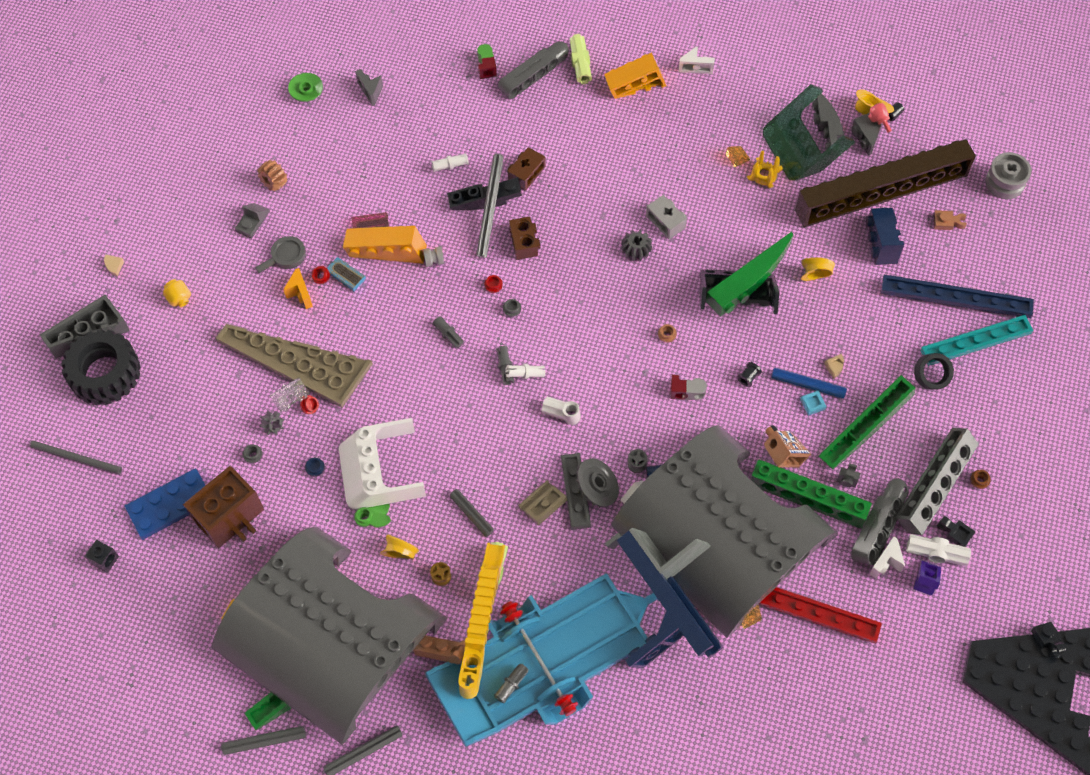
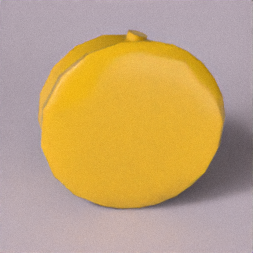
(817, 268)
(399, 548)

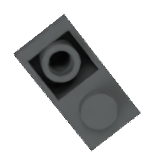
(866, 132)

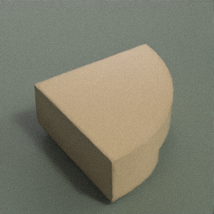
(113, 264)
(835, 365)

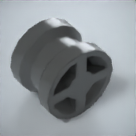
(637, 456)

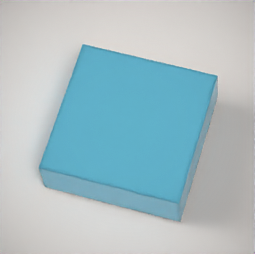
(813, 403)

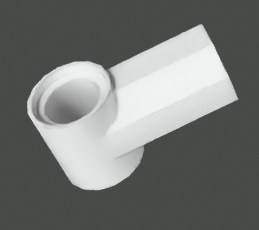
(560, 409)

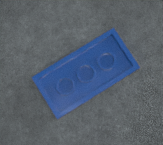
(164, 505)

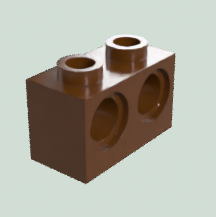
(522, 238)

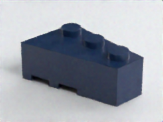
(884, 237)

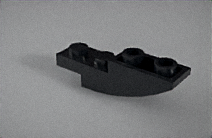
(474, 196)

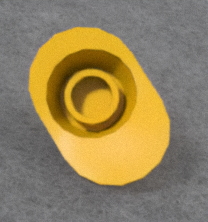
(867, 100)

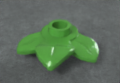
(376, 516)

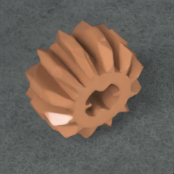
(272, 175)

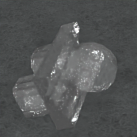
(289, 394)

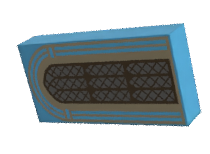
(346, 274)

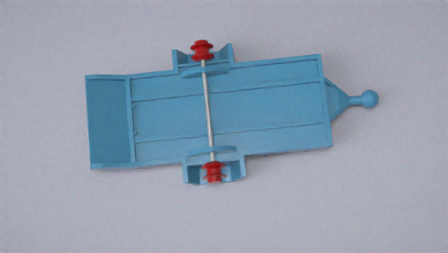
(560, 649)

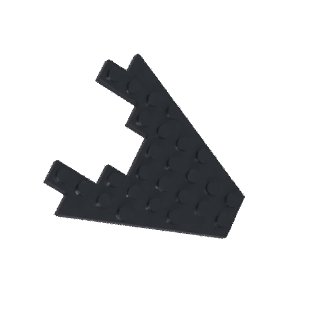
(1036, 688)

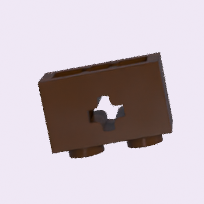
(527, 167)

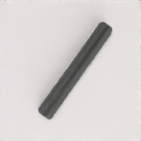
(263, 740)
(363, 751)

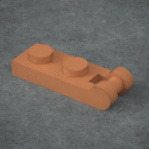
(441, 649)

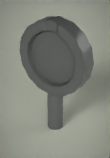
(286, 253)

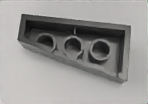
(93, 317)

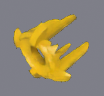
(760, 165)

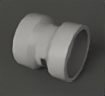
(433, 256)

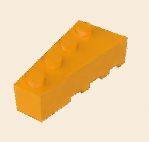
(385, 243)

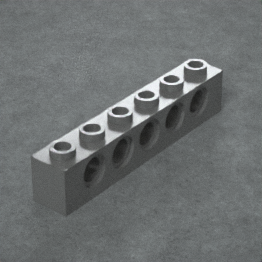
(937, 481)

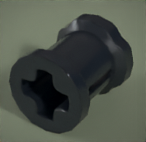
(749, 374)

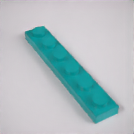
(980, 339)

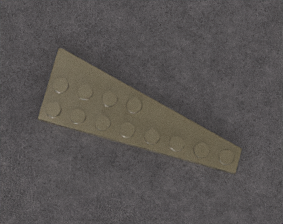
(321, 371)

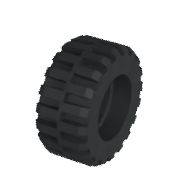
(88, 350)

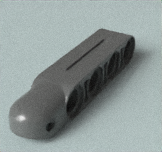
(533, 69)
(880, 523)

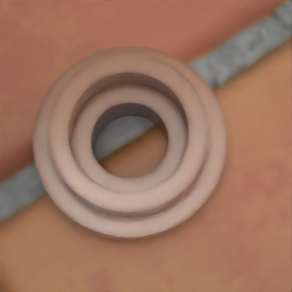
(667, 328)

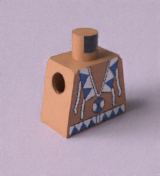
(785, 448)

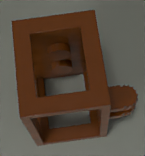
(224, 507)

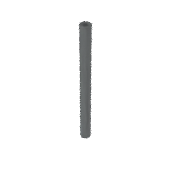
(76, 457)

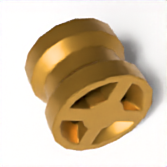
(440, 569)

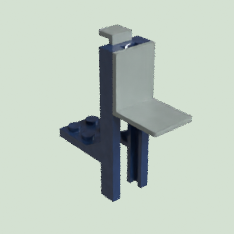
(681, 615)

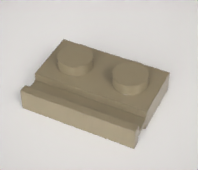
(542, 502)

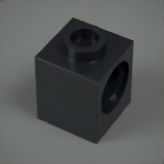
(101, 556)

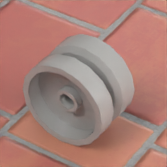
(1008, 175)

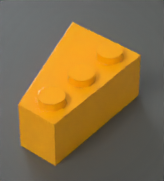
(635, 76)

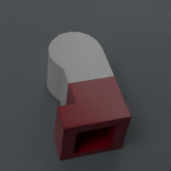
(687, 389)

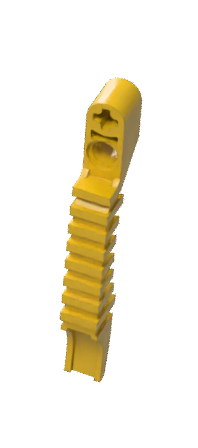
(480, 621)

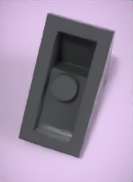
(370, 87)
(252, 219)

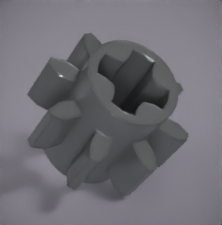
(276, 425)

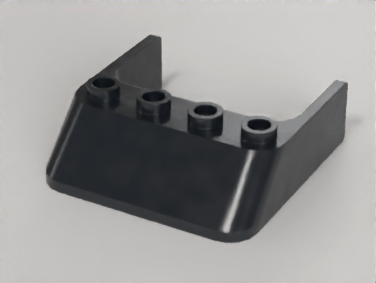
(765, 295)

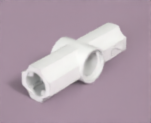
(938, 550)

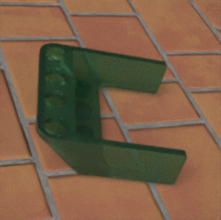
(794, 144)

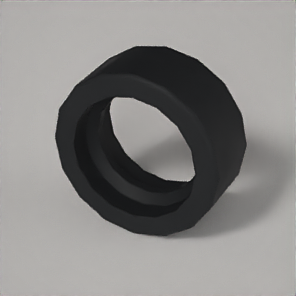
(947, 366)

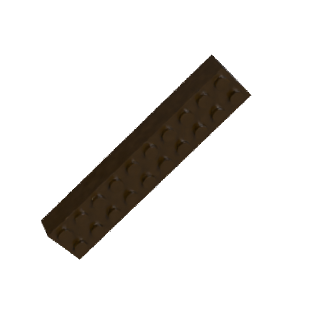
(884, 182)

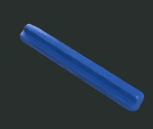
(808, 382)

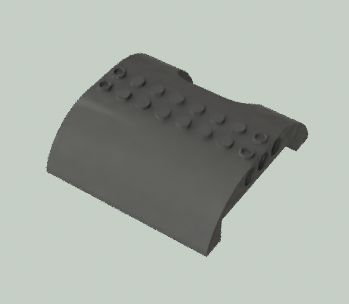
(750, 535)
(319, 634)

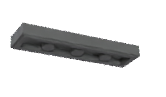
(576, 502)

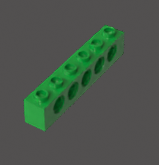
(811, 493)

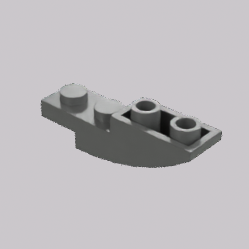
(827, 120)

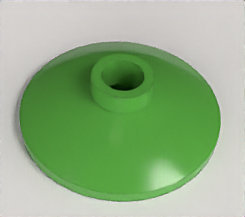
(303, 82)

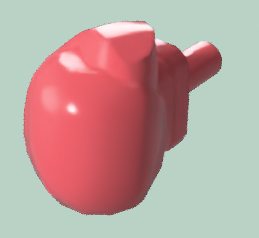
(879, 114)

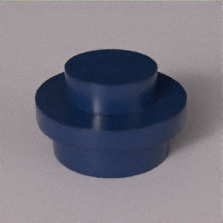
(314, 467)

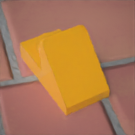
(297, 287)

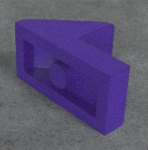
(927, 578)

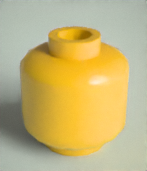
(176, 293)

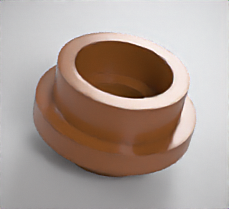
(984, 475)

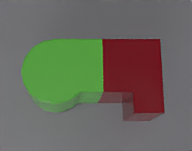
(488, 66)

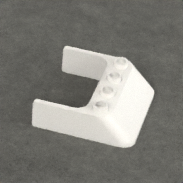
(362, 467)

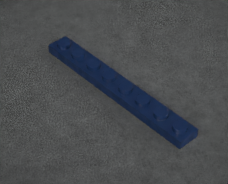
(957, 296)

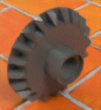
(597, 482)

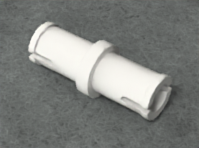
(450, 162)
(525, 371)

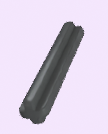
(471, 512)

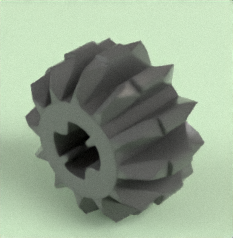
(636, 245)

